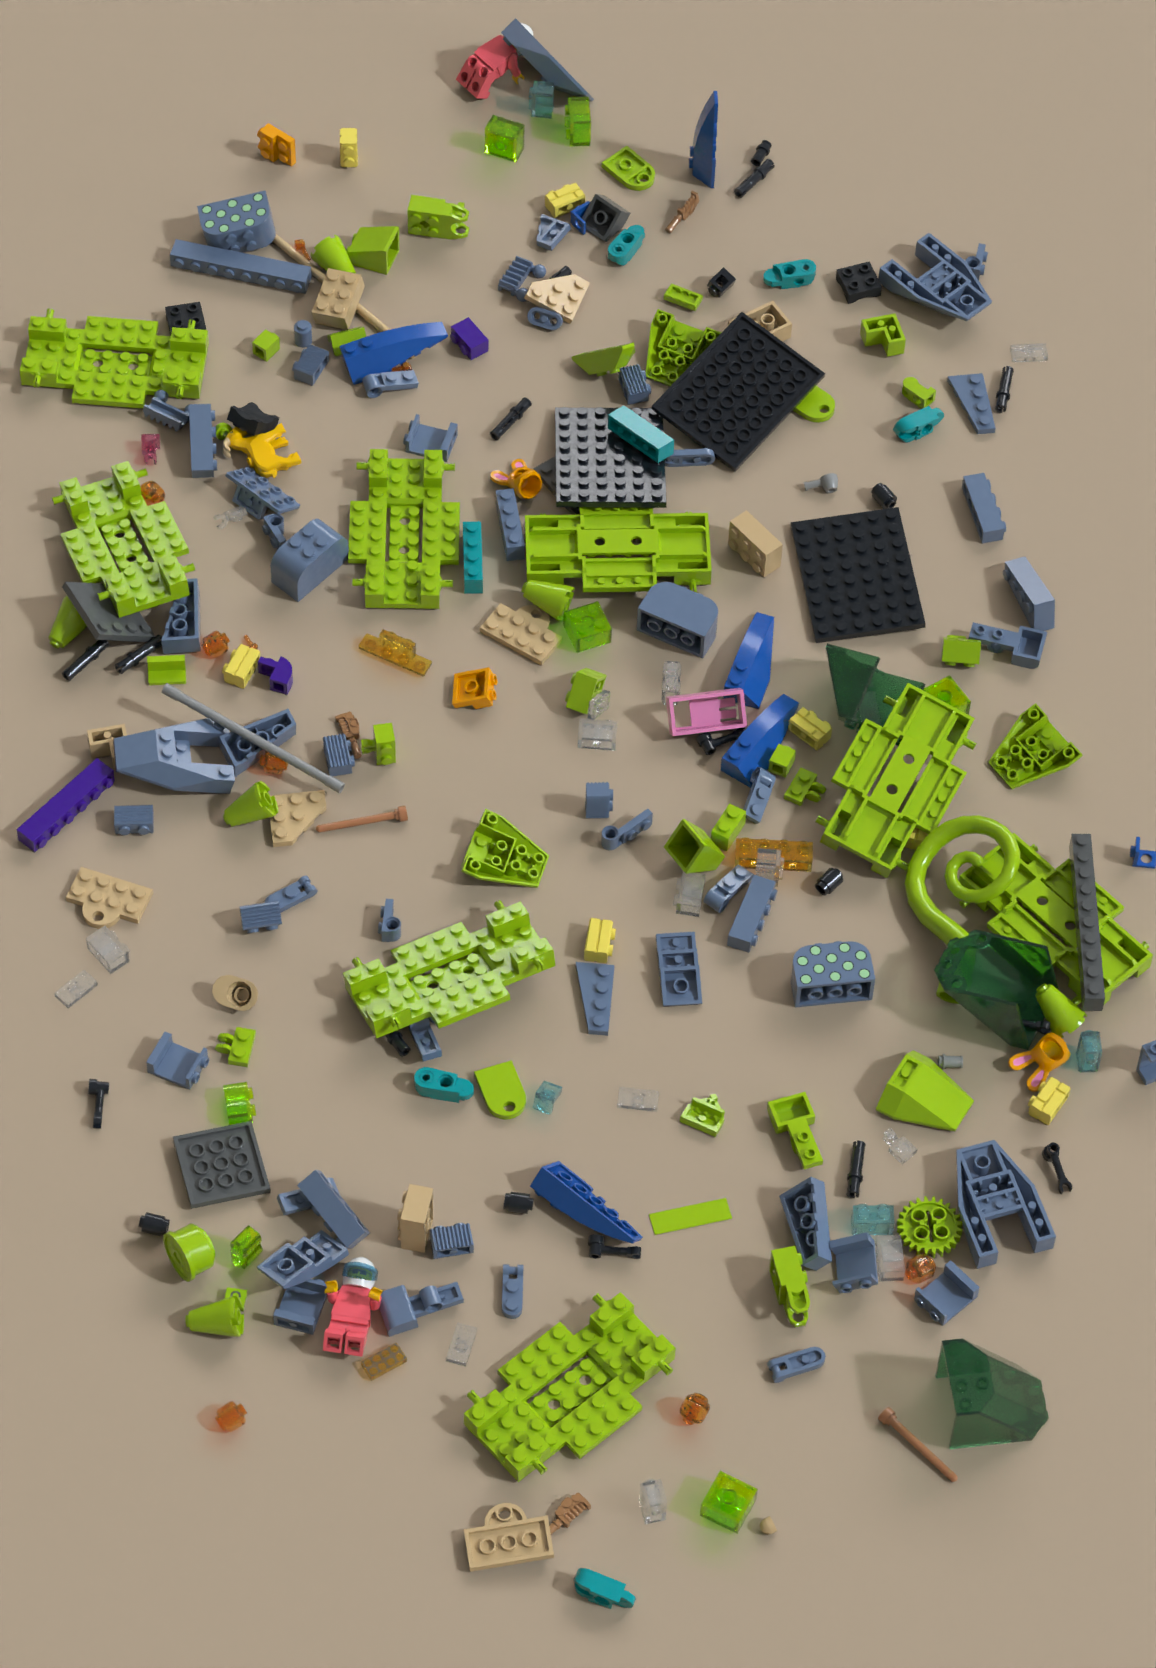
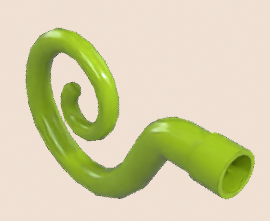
(915, 887)

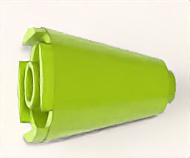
(332, 254)
(549, 597)
(66, 625)
(251, 806)
(1059, 1010)
(218, 1318)

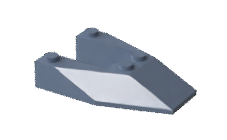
(542, 60)
(946, 287)
(165, 757)
(992, 1188)

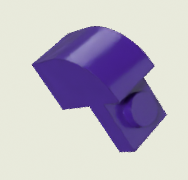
(279, 672)

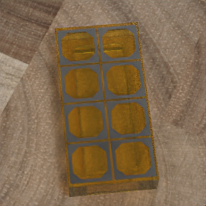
(383, 1361)

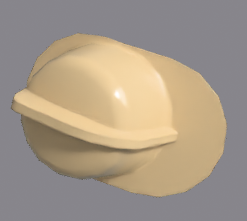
(235, 992)

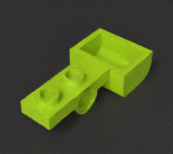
(795, 1116)

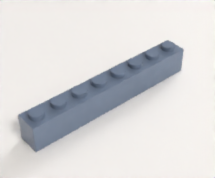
(240, 266)

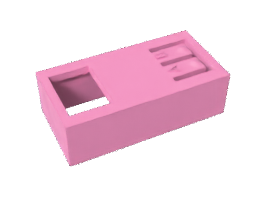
(705, 711)

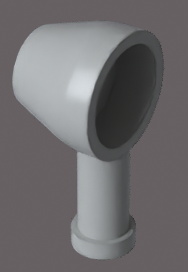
(828, 482)

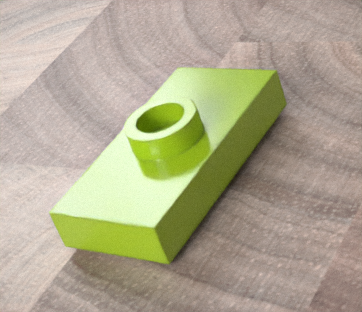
(683, 297)

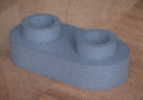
(545, 318)

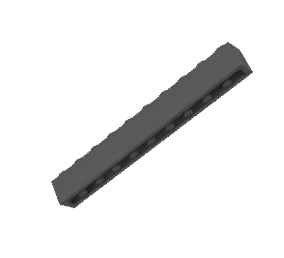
(1086, 922)

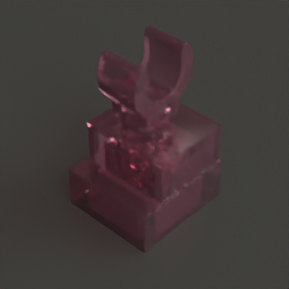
(150, 443)

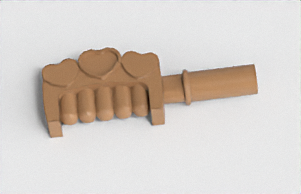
(684, 212)
(350, 727)
(568, 1510)

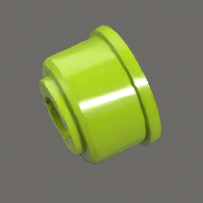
(189, 1251)

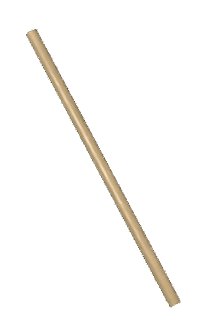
(319, 275)

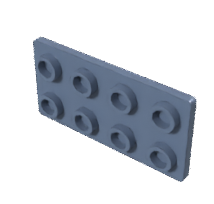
(258, 493)

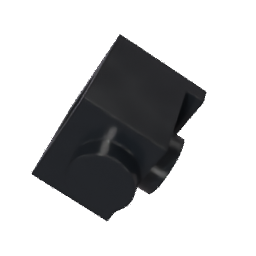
(723, 278)

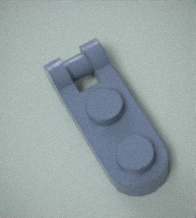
(690, 457)
(292, 895)
(512, 1291)
(796, 1363)

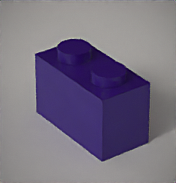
(469, 338)

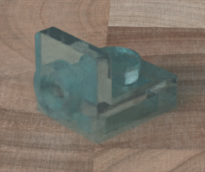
(546, 1097)

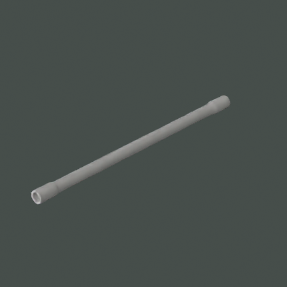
(327, 780)

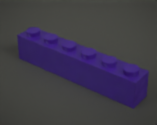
(66, 805)

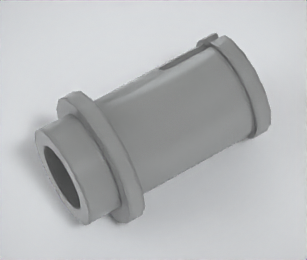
(950, 1061)

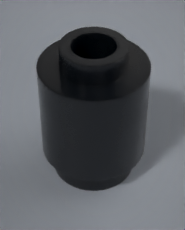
(884, 496)
(829, 881)
(518, 1202)
(154, 1224)

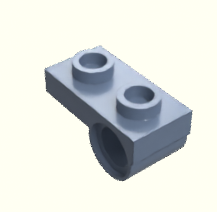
(975, 263)
(274, 528)
(389, 922)

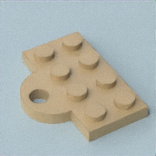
(522, 631)
(108, 898)
(508, 1540)

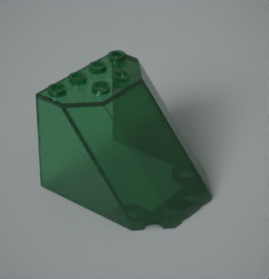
(862, 687)
(997, 981)
(990, 1396)

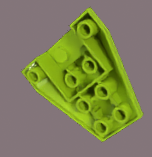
(674, 347)
(1032, 750)
(503, 853)
(924, 1095)

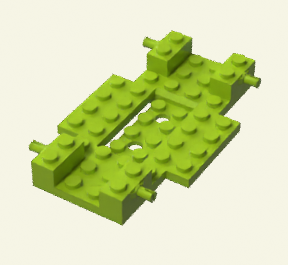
(58, 359)
(404, 488)
(108, 508)
(676, 539)
(872, 824)
(1037, 879)
(507, 954)
(619, 1361)

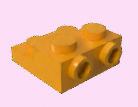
(276, 145)
(474, 688)

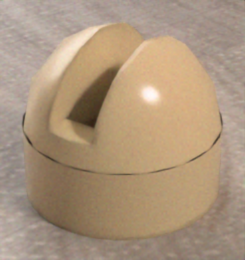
(767, 1526)

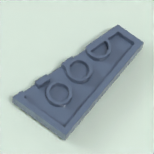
(974, 400)
(596, 995)

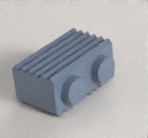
(310, 364)
(633, 384)
(337, 755)
(598, 800)
(134, 819)
(260, 915)
(451, 1240)

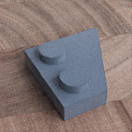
(551, 232)

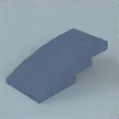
(678, 969)
(303, 1260)

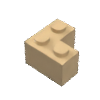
(101, 741)

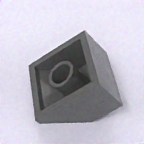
(604, 217)

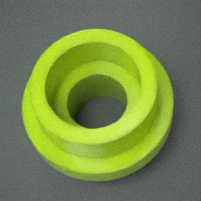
(222, 430)

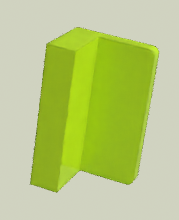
(344, 337)
(166, 669)

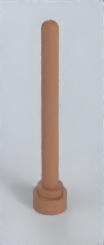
(398, 814)
(888, 1417)

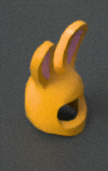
(524, 480)
(1047, 1053)

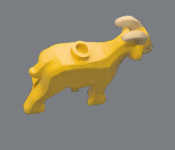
(261, 450)

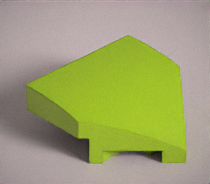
(704, 1115)

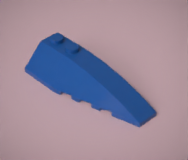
(704, 143)
(389, 348)
(753, 662)
(759, 741)
(575, 1198)

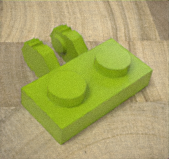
(801, 786)
(241, 1047)

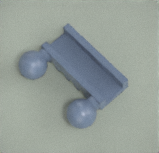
(516, 276)
(166, 413)

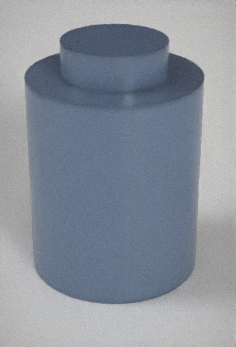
(303, 333)

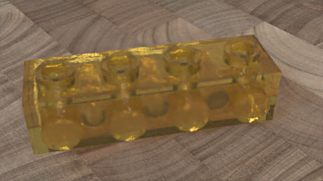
(796, 854)

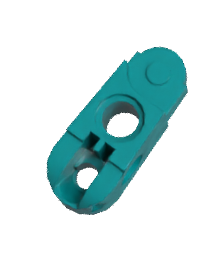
(626, 245)
(791, 274)
(918, 424)
(430, 1082)
(602, 1589)

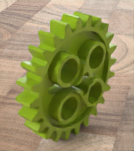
(911, 1228)

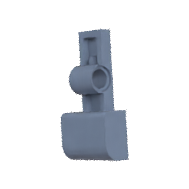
(1026, 644)
(401, 1311)

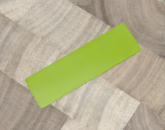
(690, 1216)

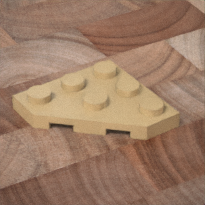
(558, 295)
(295, 815)

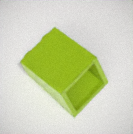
(374, 248)
(693, 849)

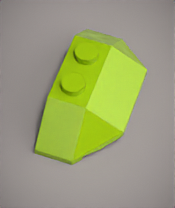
(605, 359)

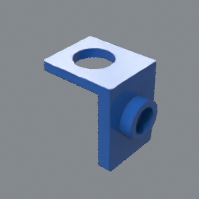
(577, 214)
(1136, 853)

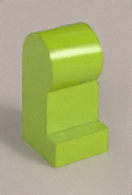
(917, 393)

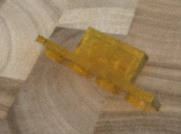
(396, 651)

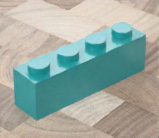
(640, 434)
(472, 557)

